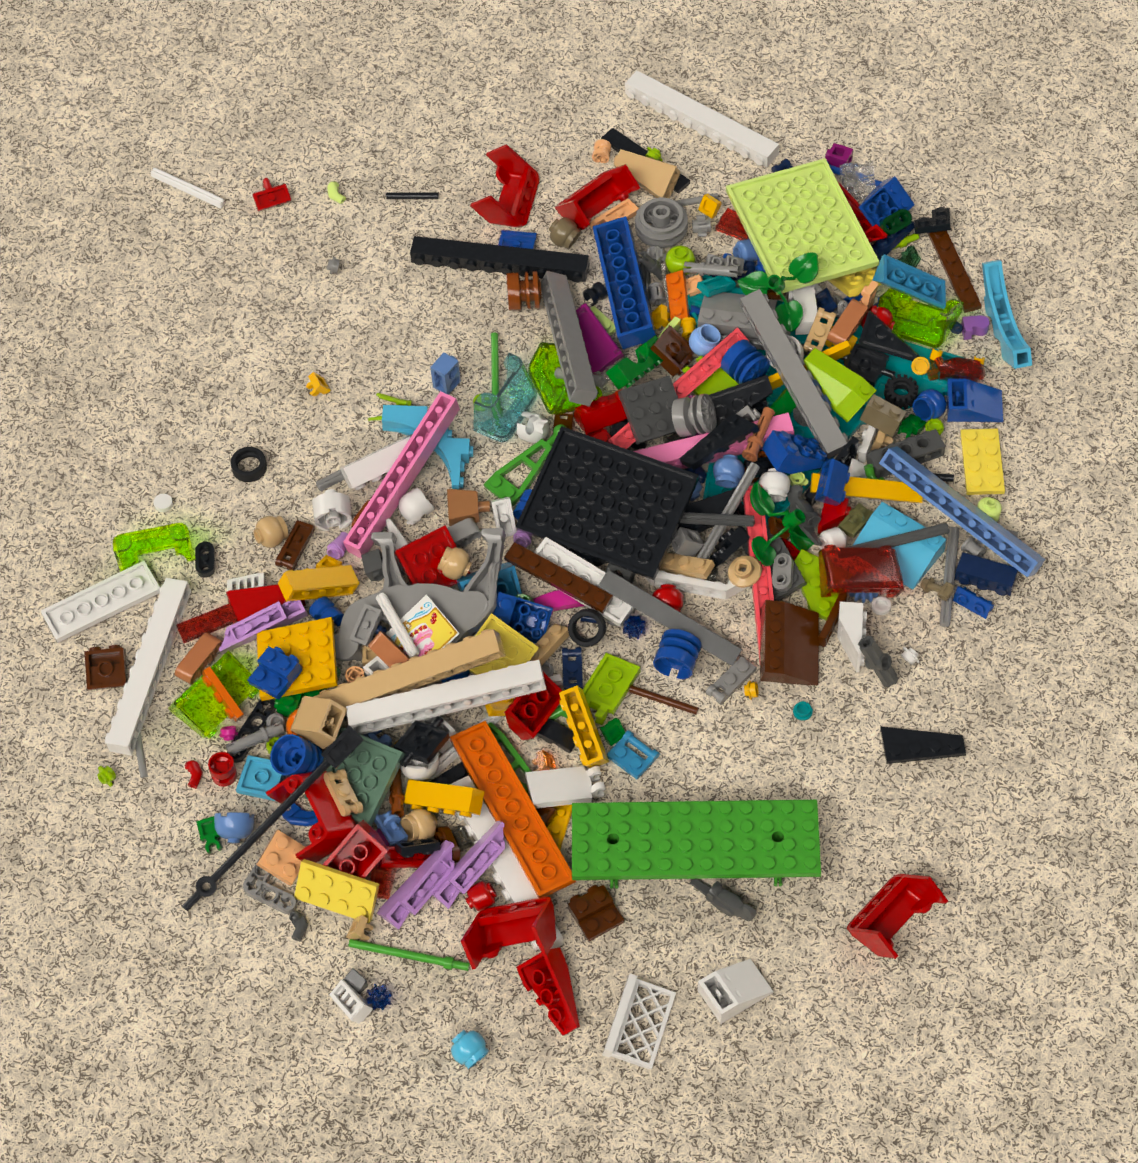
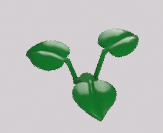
(790, 313)
(763, 505)

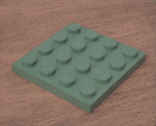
(370, 774)

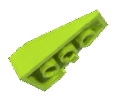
(841, 385)

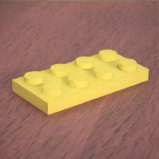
(982, 461)
(336, 890)

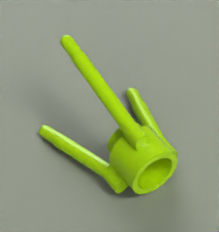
(392, 399)

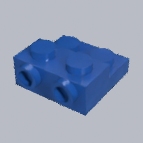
(275, 672)

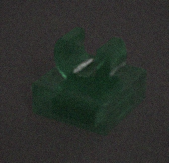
(910, 256)

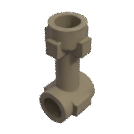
(944, 592)

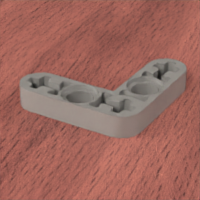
(264, 887)

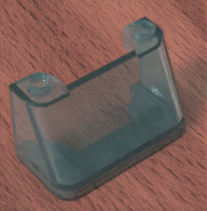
(499, 414)

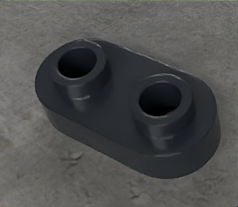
(205, 560)

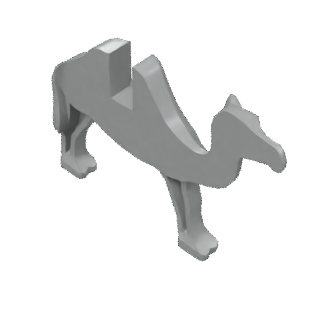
(463, 609)

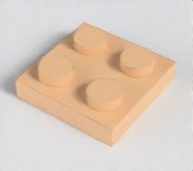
(280, 857)

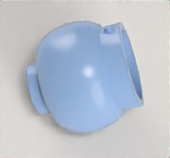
(704, 339)

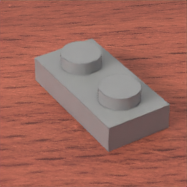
(366, 625)

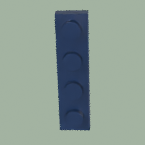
(885, 245)

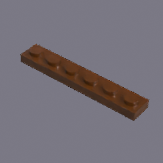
(955, 270)
(558, 577)

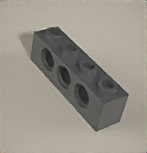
(930, 440)

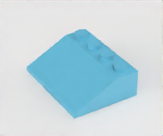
(914, 557)

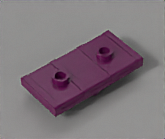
(598, 343)

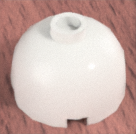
(420, 771)

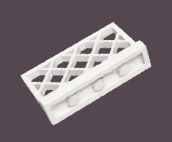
(621, 1017)

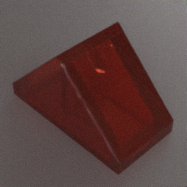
(385, 878)

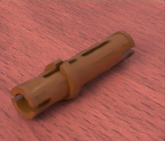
(396, 797)

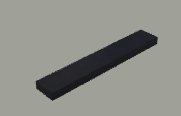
(619, 141)

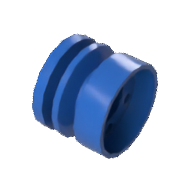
(744, 362)
(677, 651)
(295, 755)

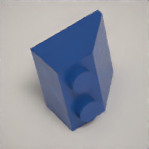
(832, 482)

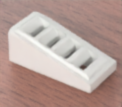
(400, 541)
(253, 578)
(359, 1010)

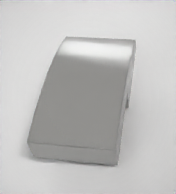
(728, 261)

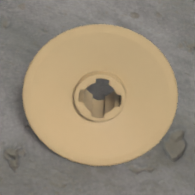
(746, 578)

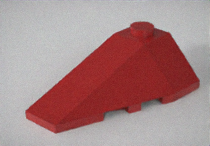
(552, 984)

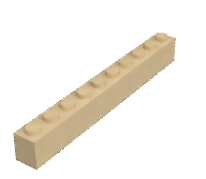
(420, 670)

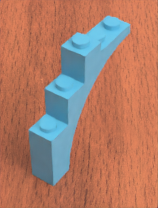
(997, 307)
(452, 451)

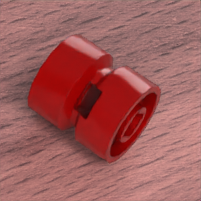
(222, 769)

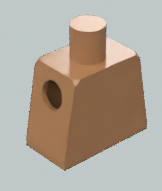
(464, 505)

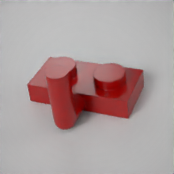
(271, 196)

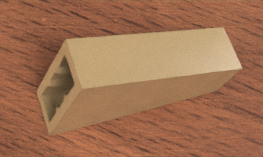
(650, 174)

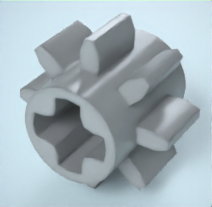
(701, 225)
(656, 253)

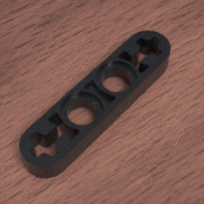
(248, 728)

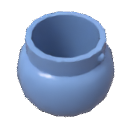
(728, 471)

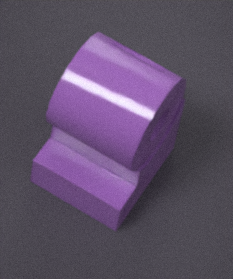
(974, 325)

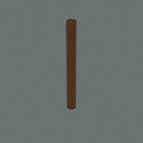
(663, 699)

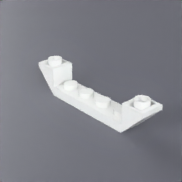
(696, 585)

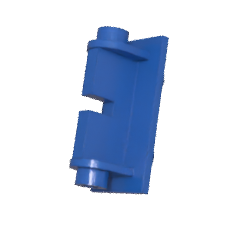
(970, 601)

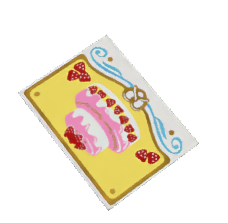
(426, 627)

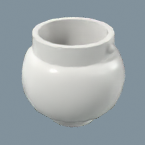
(775, 484)

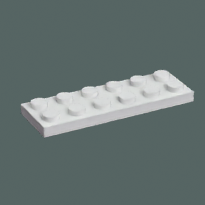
(100, 601)
(617, 610)

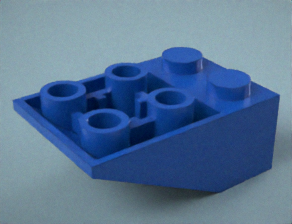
(885, 200)
(973, 402)
(793, 452)
(523, 615)

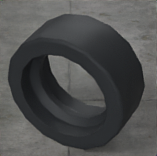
(248, 476)
(574, 634)

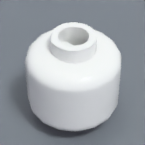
(833, 536)

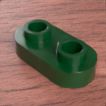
(894, 222)

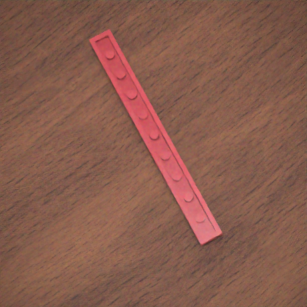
(688, 381)
(762, 589)

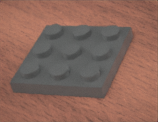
(649, 408)

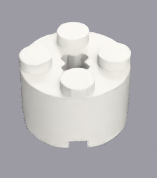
(332, 510)

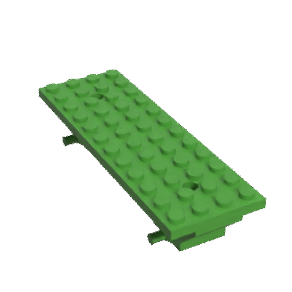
(695, 840)

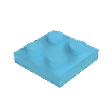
(258, 778)

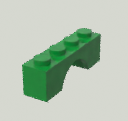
(626, 370)

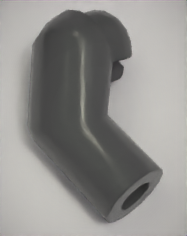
(300, 925)

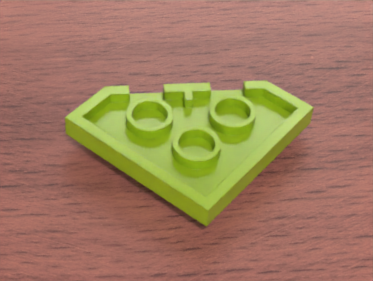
(809, 568)

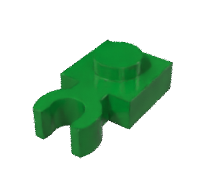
(911, 425)
(208, 833)

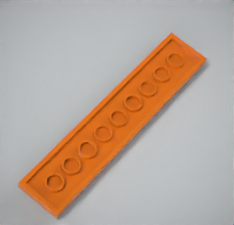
(512, 806)

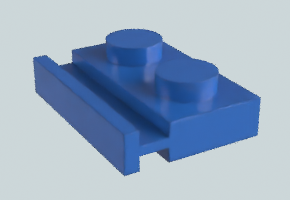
(518, 239)

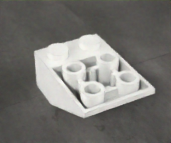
(851, 630)
(733, 989)

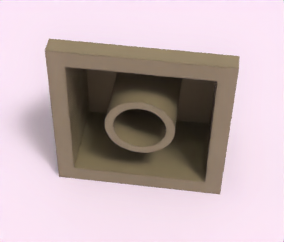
(883, 415)

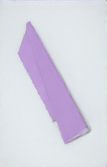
(265, 619)
(472, 865)
(419, 886)

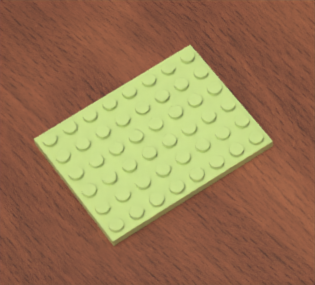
(802, 214)

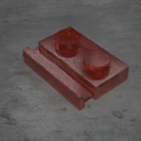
(731, 225)

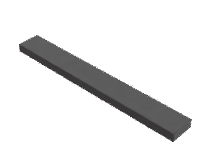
(668, 616)

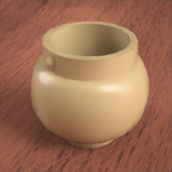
(270, 531)
(454, 563)
(419, 824)

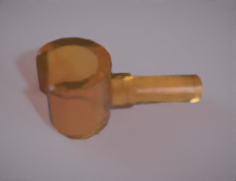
(933, 372)

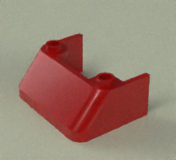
(518, 190)
(597, 195)
(332, 826)
(891, 910)
(509, 926)

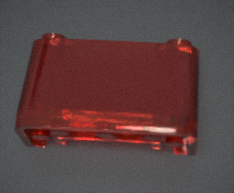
(860, 571)

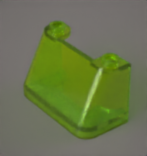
(921, 321)
(550, 389)
(135, 543)
(199, 707)

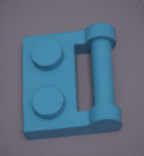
(628, 759)

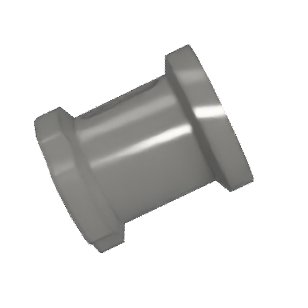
(656, 293)
(973, 548)

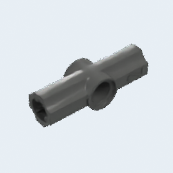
(878, 661)

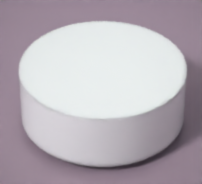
(163, 502)
(881, 605)

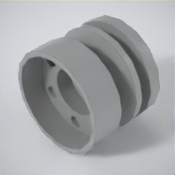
(693, 415)

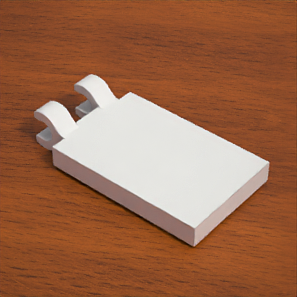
(564, 786)

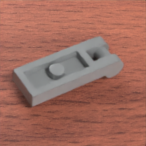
(731, 680)

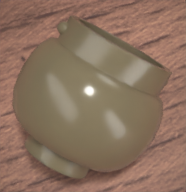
(564, 232)

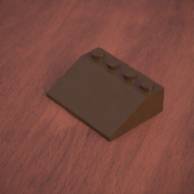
(789, 644)

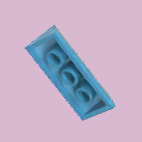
(911, 281)

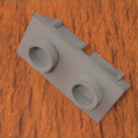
(841, 305)

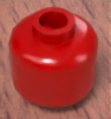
(481, 896)

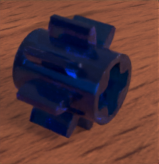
(634, 626)
(378, 991)

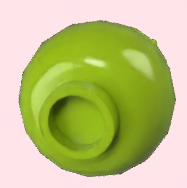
(676, 258)

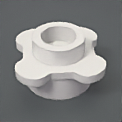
(910, 655)

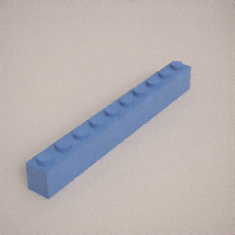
(962, 511)

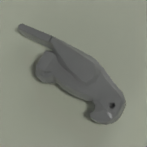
(811, 518)
(725, 900)

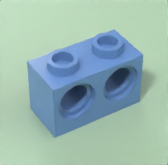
(445, 373)

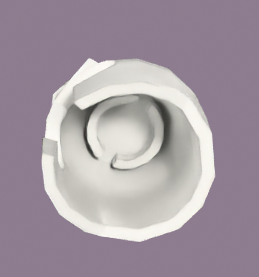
(536, 428)
(414, 506)

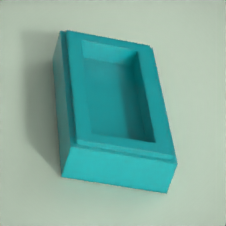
(716, 285)

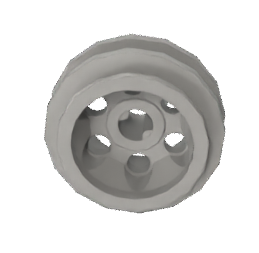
(667, 220)

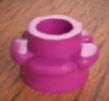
(228, 733)

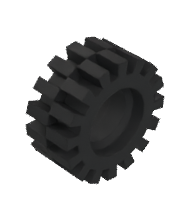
(901, 383)

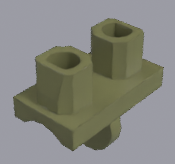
(855, 520)

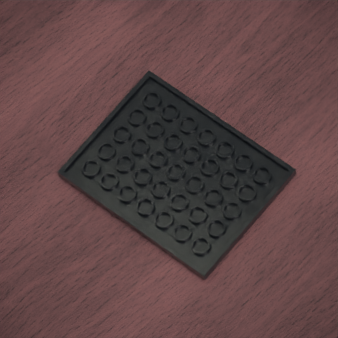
(608, 502)

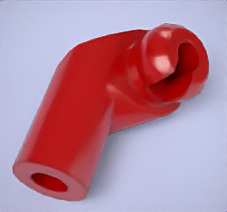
(196, 772)

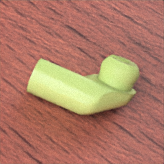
(333, 192)

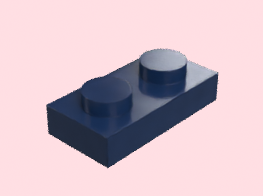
(825, 300)

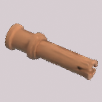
(756, 441)

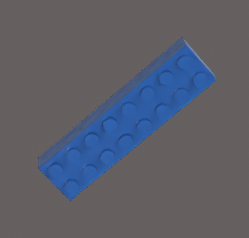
(624, 282)

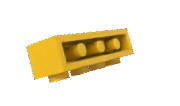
(318, 583)
(583, 727)
(444, 797)

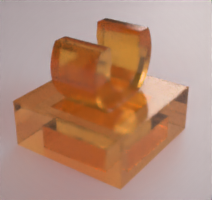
(544, 761)

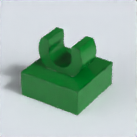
(613, 731)

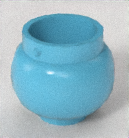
(468, 1048)

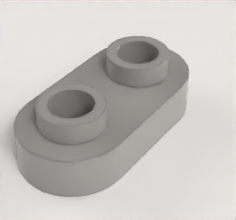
(783, 571)

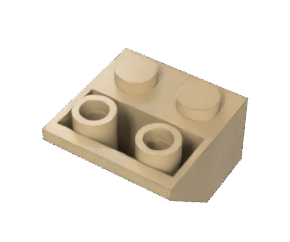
(318, 720)

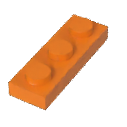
(677, 295)
(221, 694)

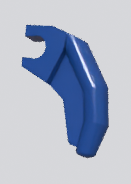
(300, 817)

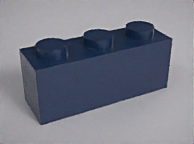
(986, 574)

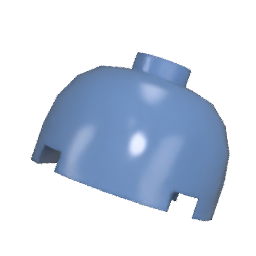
(234, 826)

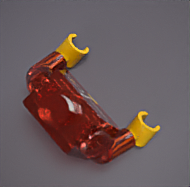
(958, 367)

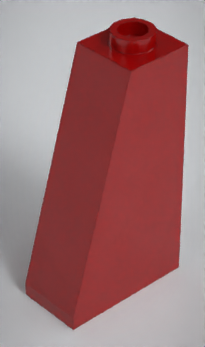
(251, 600)

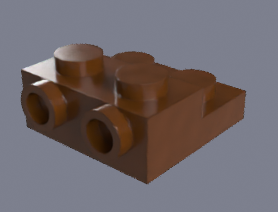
(673, 351)
(105, 667)
(595, 912)

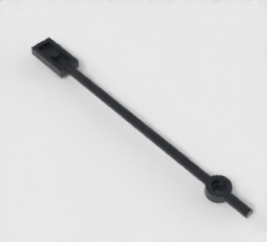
(334, 756)

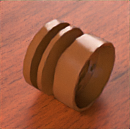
(523, 290)

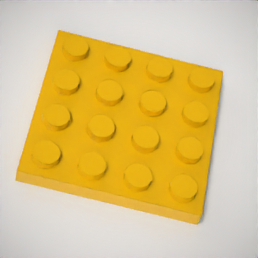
(313, 646)

